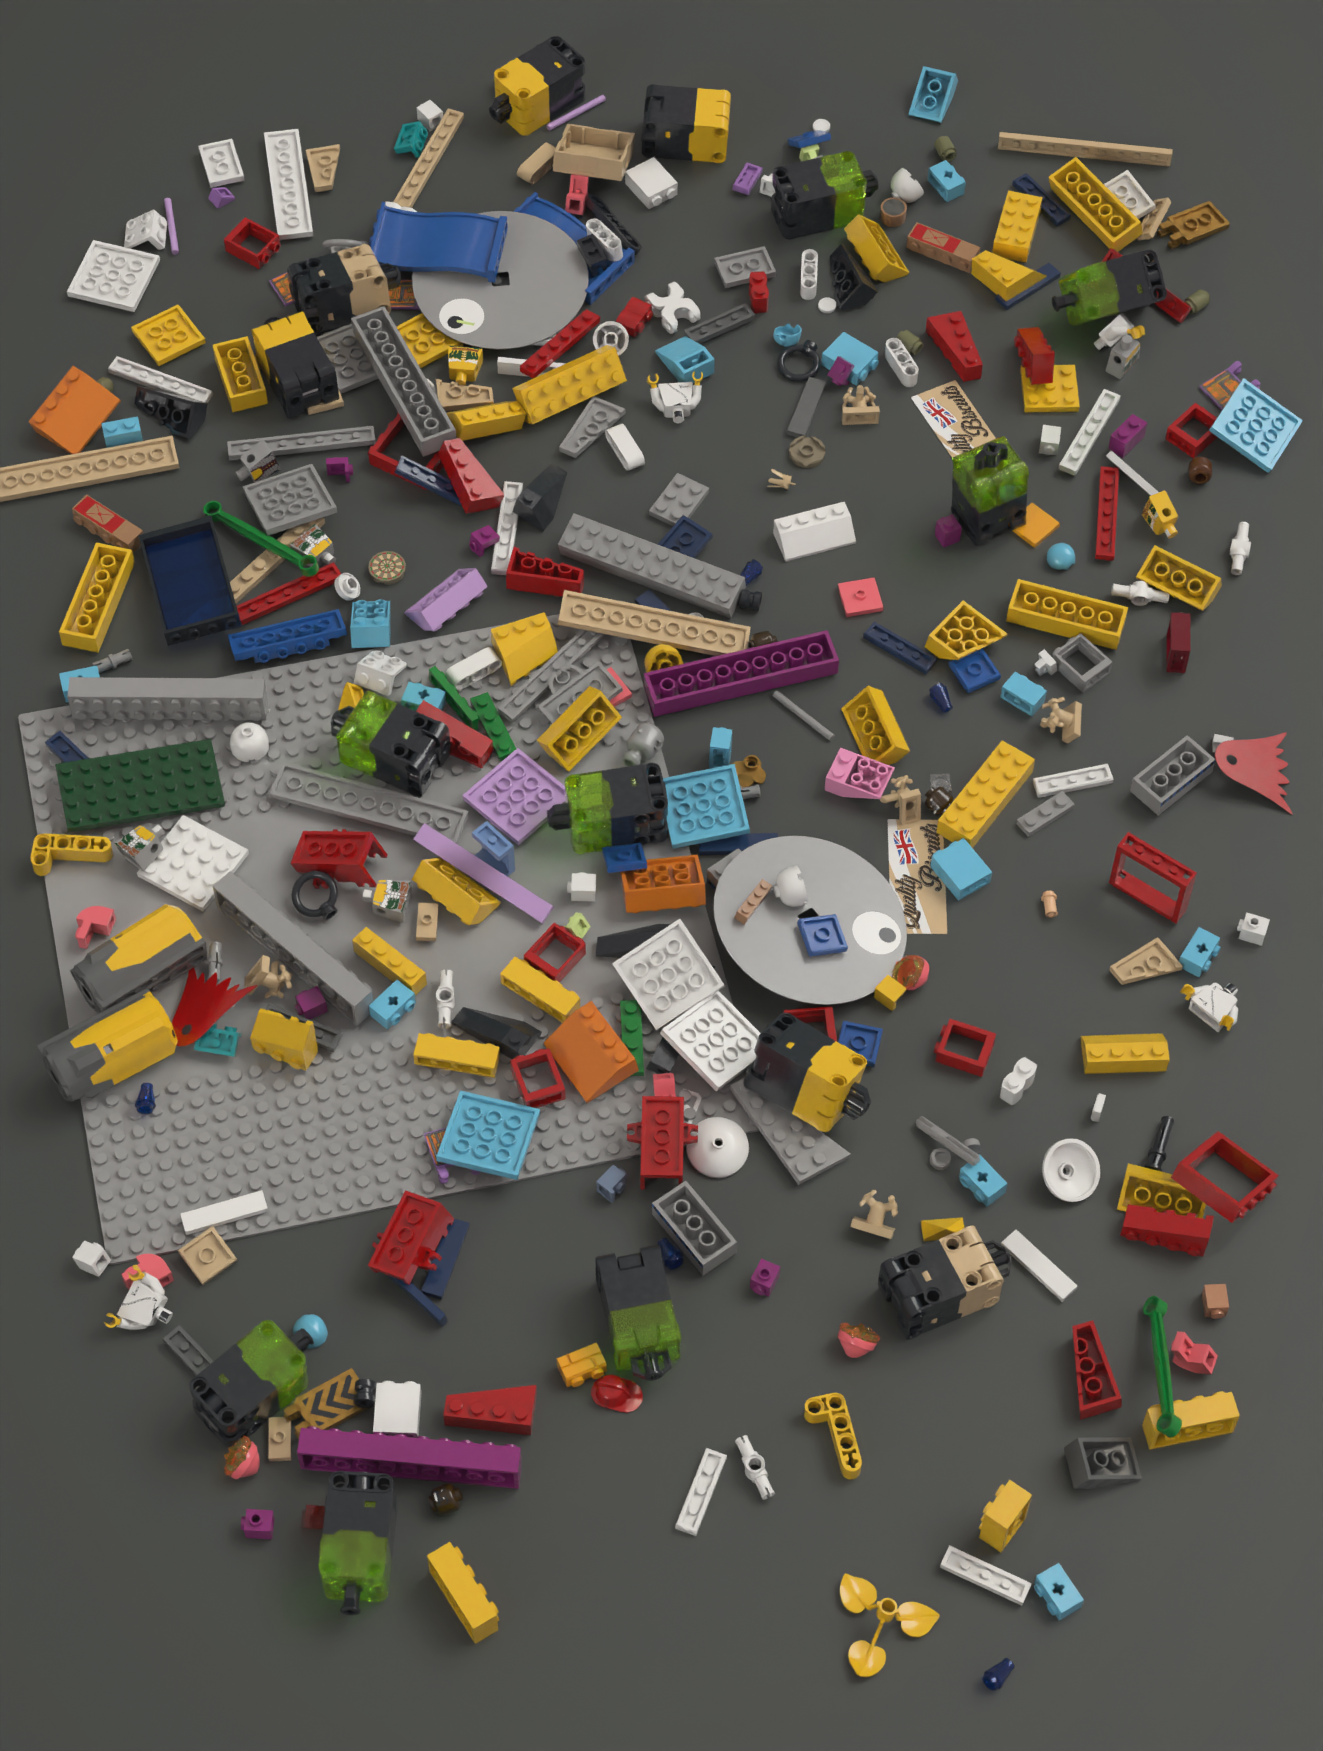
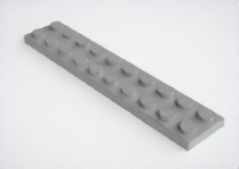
(365, 802)

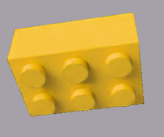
(1004, 1515)

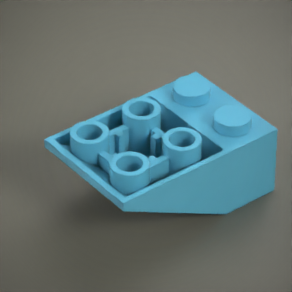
(685, 357)
(370, 624)

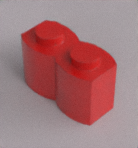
(758, 292)
(635, 316)

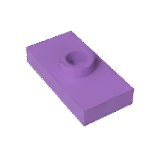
(747, 178)

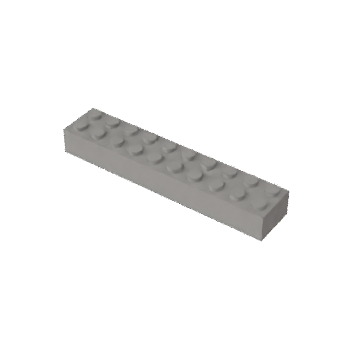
(403, 380)
(652, 565)
(167, 698)
(293, 947)

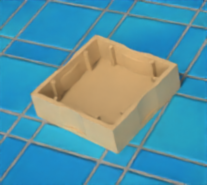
(594, 152)

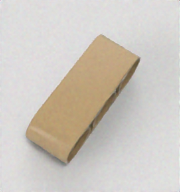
(537, 164)

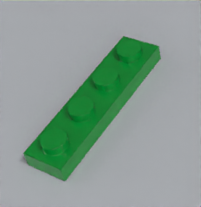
(455, 701)
(493, 725)
(632, 1031)

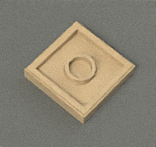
(207, 1255)

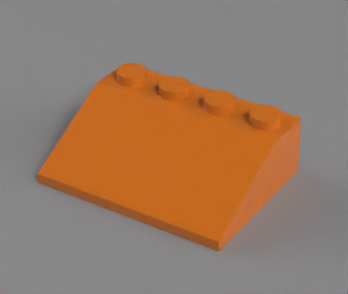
(74, 411)
(664, 885)
(590, 1052)

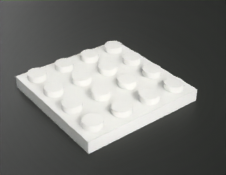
(113, 276)
(193, 862)
(668, 974)
(714, 1040)

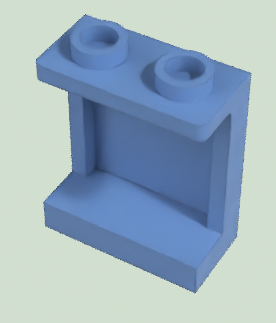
(495, 849)

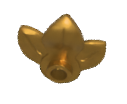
(749, 774)

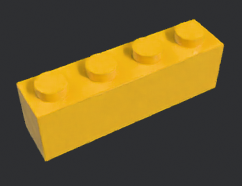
(388, 960)
(539, 989)
(456, 1055)

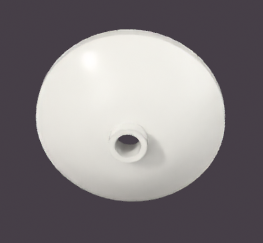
(718, 1160)
(1081, 1170)

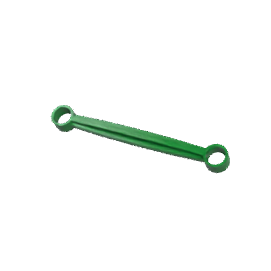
(262, 539)
(1168, 1422)

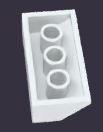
(814, 531)

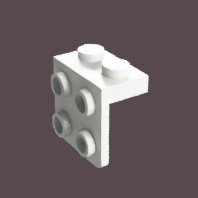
(144, 228)
(378, 672)

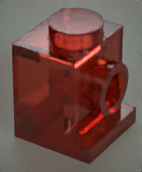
(313, 1517)

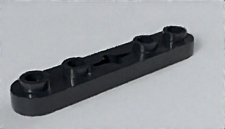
(608, 218)

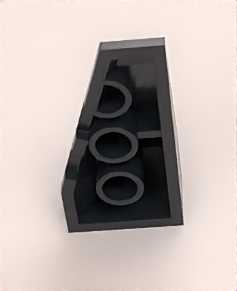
(850, 281)
(174, 411)
(540, 498)
(621, 943)
(509, 1034)

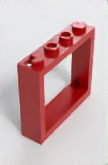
(388, 464)
(1160, 864)
(1210, 1193)

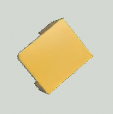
(888, 992)

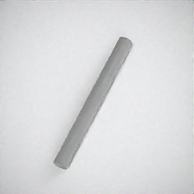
(803, 715)

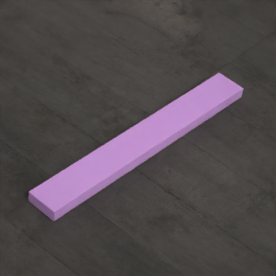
(483, 873)

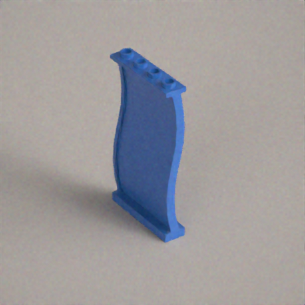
(576, 230)
(439, 241)

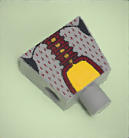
(258, 463)

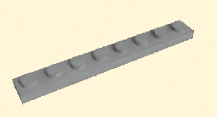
(307, 441)
(539, 682)

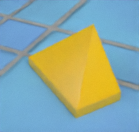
(351, 695)
(940, 1228)

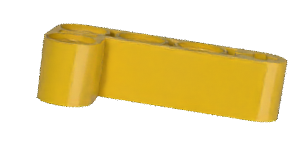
(96, 850)
(839, 1436)

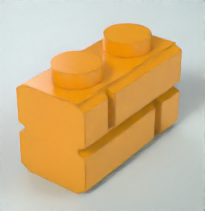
(582, 1365)

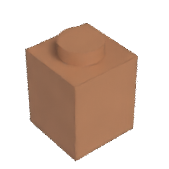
(1215, 1300)

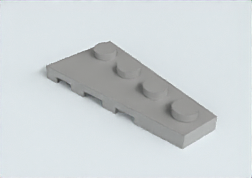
(590, 425)

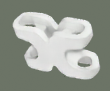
(673, 307)

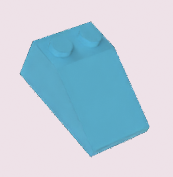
(933, 94)

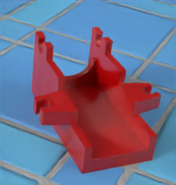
(337, 854)
(662, 1137)
(411, 1237)

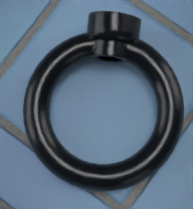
(808, 349)
(327, 909)

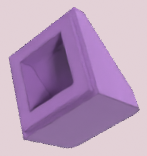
(220, 197)

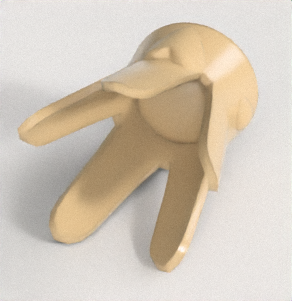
(783, 483)

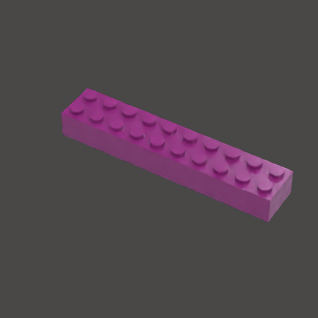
(741, 673)
(410, 1457)

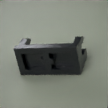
(592, 254)
(663, 1058)

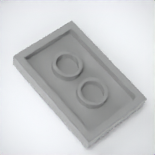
(736, 267)
(678, 499)

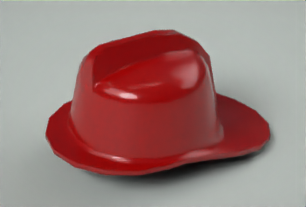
(616, 1393)

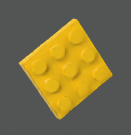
(168, 335)
(425, 340)
(1055, 396)

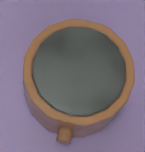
(893, 212)

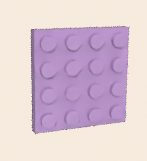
(516, 796)

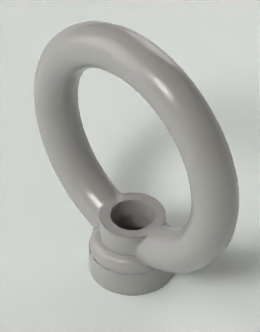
(342, 242)

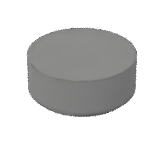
(973, 1144)
(940, 1159)

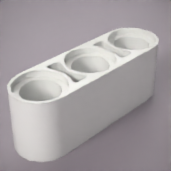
(606, 239)
(809, 274)
(901, 362)
(624, 447)
(473, 668)

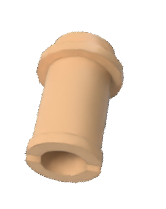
(1049, 903)

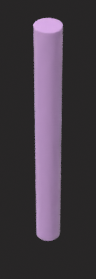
(576, 112)
(171, 226)

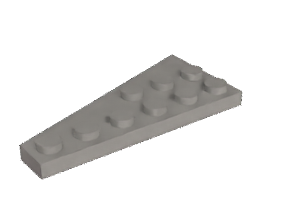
(796, 1143)

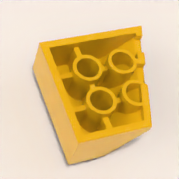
(1003, 275)
(962, 633)
(524, 645)
(284, 1039)

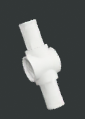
(1240, 548)
(1139, 593)
(445, 1007)
(758, 1476)

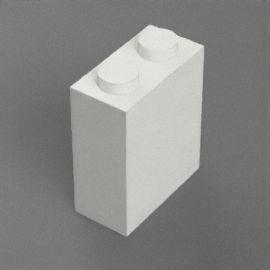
(651, 183)
(397, 1408)

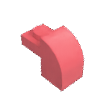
(577, 194)
(94, 920)
(664, 1084)
(152, 1265)
(1192, 1356)

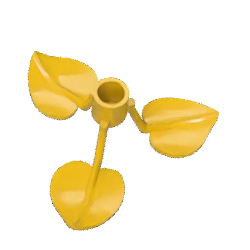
(861, 1594)

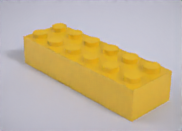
(1095, 205)
(570, 384)
(97, 597)
(1066, 614)
(986, 794)

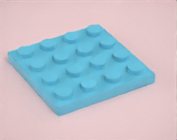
(1255, 425)
(705, 806)
(488, 1135)

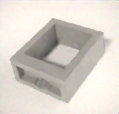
(1094, 675)

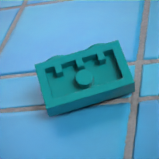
(411, 138)
(219, 1041)

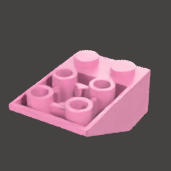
(857, 776)

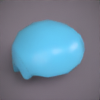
(787, 335)
(1060, 556)
(314, 1326)

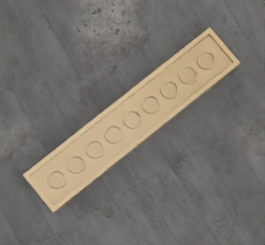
(87, 468)
(651, 624)

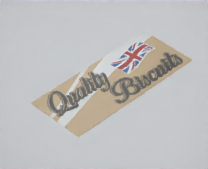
(953, 418)
(912, 878)

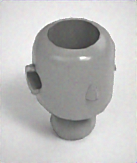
(643, 744)

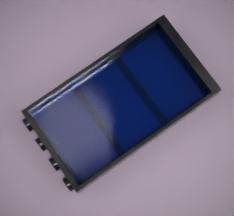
(189, 580)

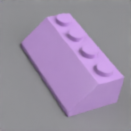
(447, 599)

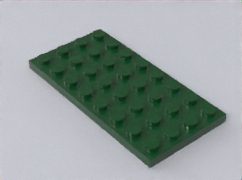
(139, 785)

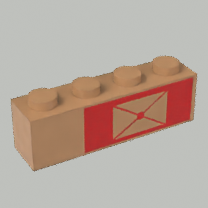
(942, 247)
(106, 524)

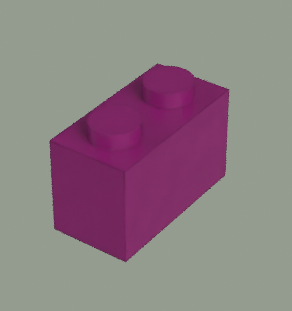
(1127, 436)

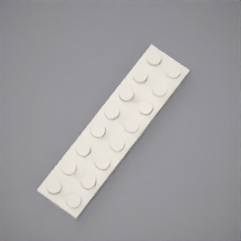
(288, 184)

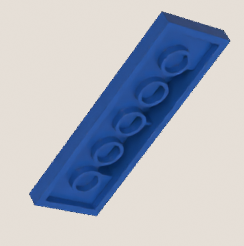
(287, 637)

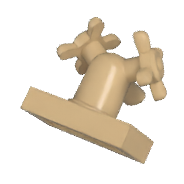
(860, 412)
(1067, 718)
(907, 801)
(262, 976)
(876, 1216)

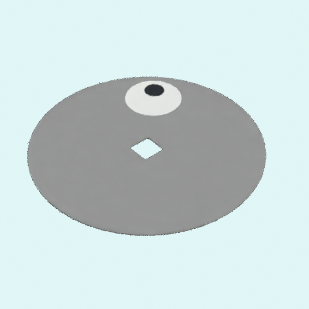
(542, 297)
(835, 883)

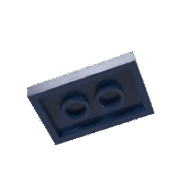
(686, 537)

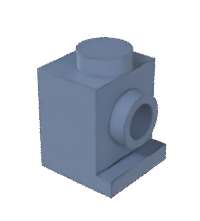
(612, 1182)

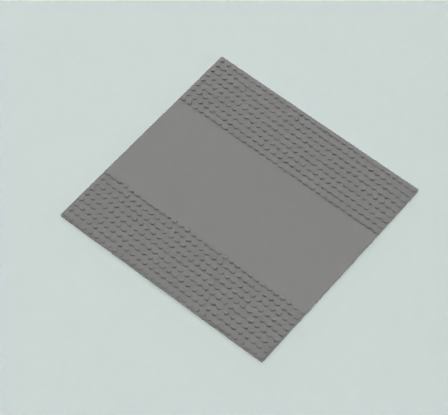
(355, 1121)

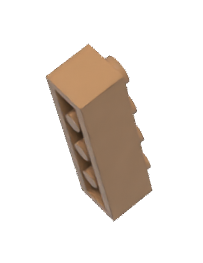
(753, 901)

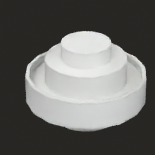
(347, 586)

